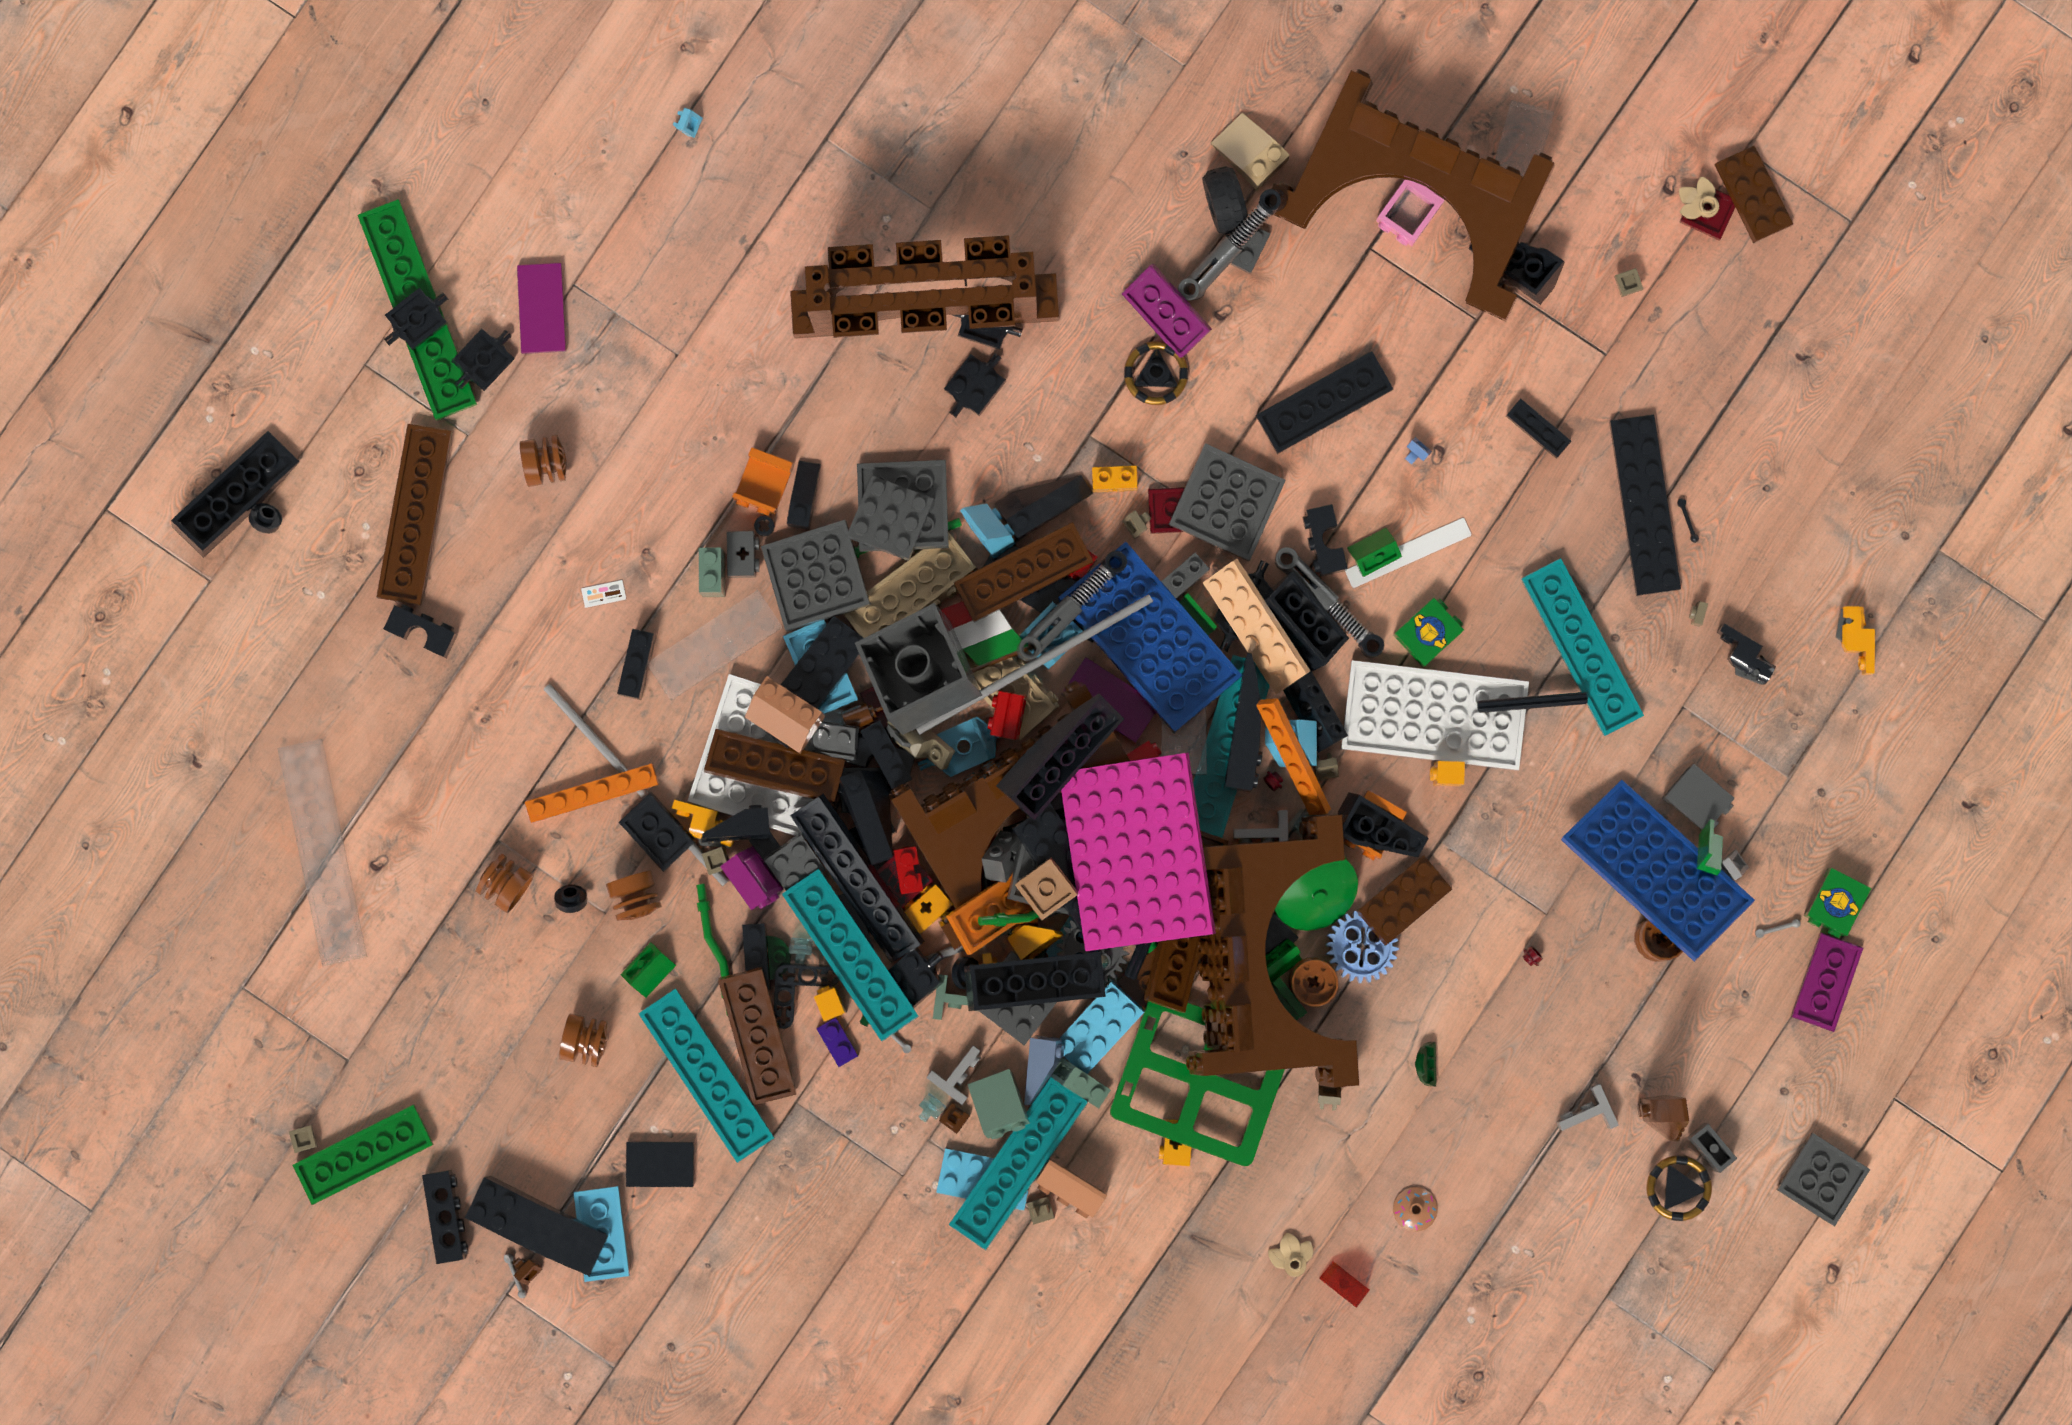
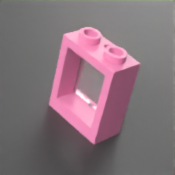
(1409, 212)

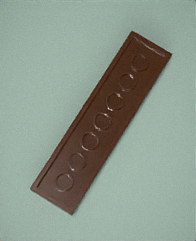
(414, 514)
(1176, 962)

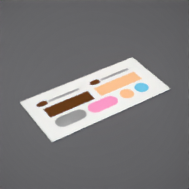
(603, 593)

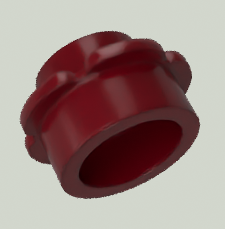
(1273, 780)
(1532, 956)

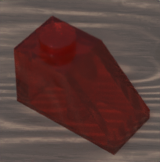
(1344, 1284)

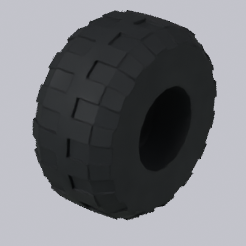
(1224, 199)

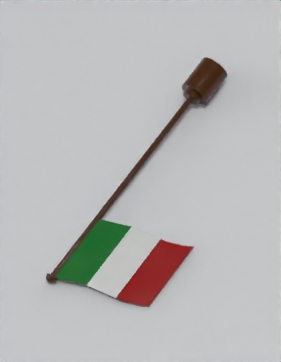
(984, 641)

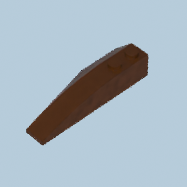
(1665, 1115)

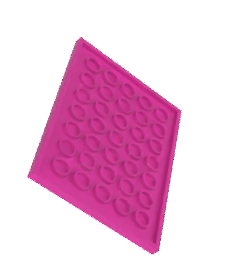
(1137, 853)

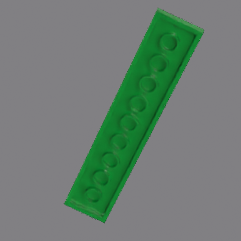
(402, 274)

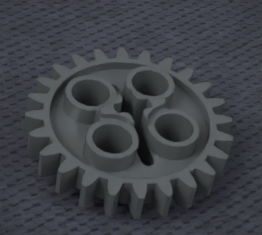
(1072, 946)

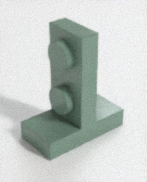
(953, 1001)
(1080, 1083)

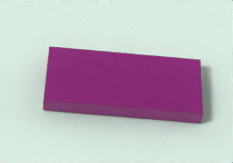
(541, 308)
(1166, 311)
(1119, 695)
(1827, 982)

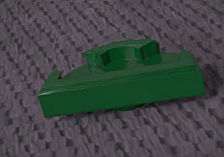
(778, 954)
(1426, 1064)

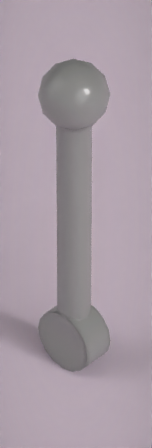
(1760, 933)
(906, 1048)
(508, 1258)

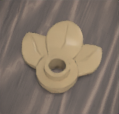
(1695, 199)
(1290, 1252)

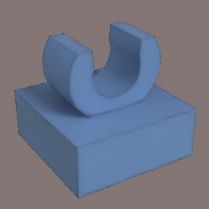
(1417, 449)

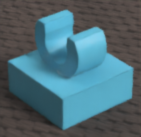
(688, 122)

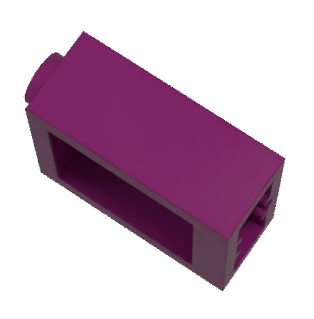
(752, 878)

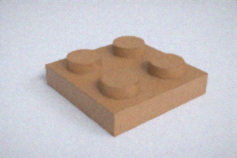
(1046, 888)

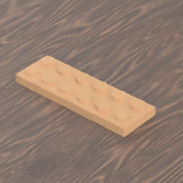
(1256, 626)

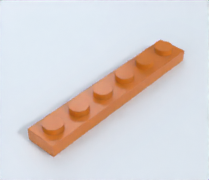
(1293, 756)
(591, 793)

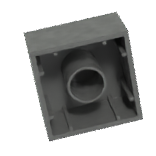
(918, 669)

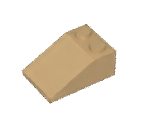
(1250, 151)

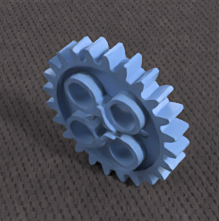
(1341, 944)

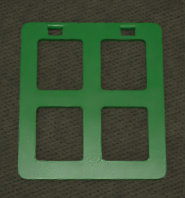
(1182, 1132)

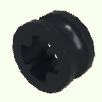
(757, 526)

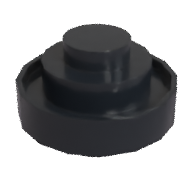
(265, 518)
(570, 898)
(958, 970)

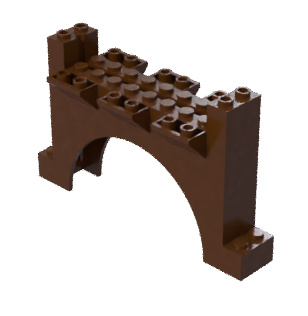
(1371, 144)
(823, 314)
(962, 819)
(1245, 1018)

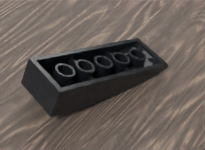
(233, 494)
(1245, 741)
(1059, 755)
(1034, 981)
(536, 1225)

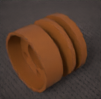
(543, 460)
(504, 883)
(633, 896)
(1650, 949)
(1316, 994)
(583, 1040)

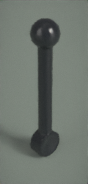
(1682, 503)

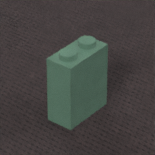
(712, 572)
(998, 1104)

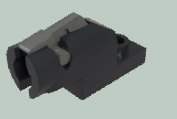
(1745, 656)

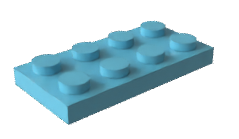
(798, 644)
(1100, 1027)
(962, 1172)
(603, 1211)

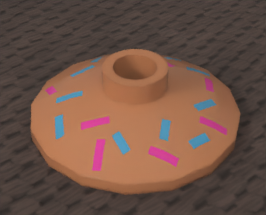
(1403, 1209)

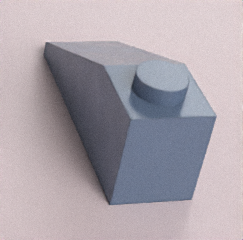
(1042, 1061)

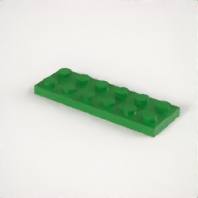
(363, 1154)

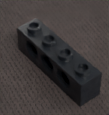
(1312, 704)
(443, 1251)

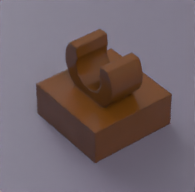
(954, 1118)
(526, 1270)

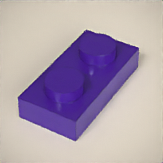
(837, 1042)

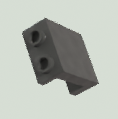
(1699, 797)

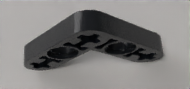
(789, 985)

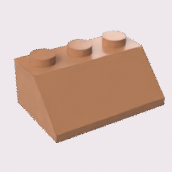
(784, 715)
(1070, 1189)

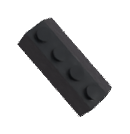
(1305, 621)

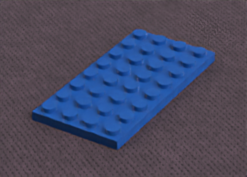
(1157, 646)
(1657, 870)

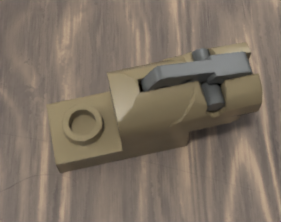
(923, 745)

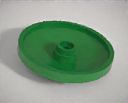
(1319, 896)

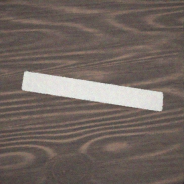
(1416, 549)

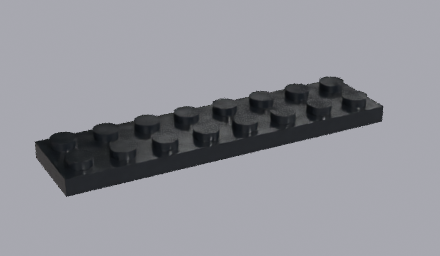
(1645, 505)
(857, 878)

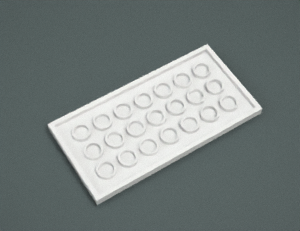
(1432, 715)

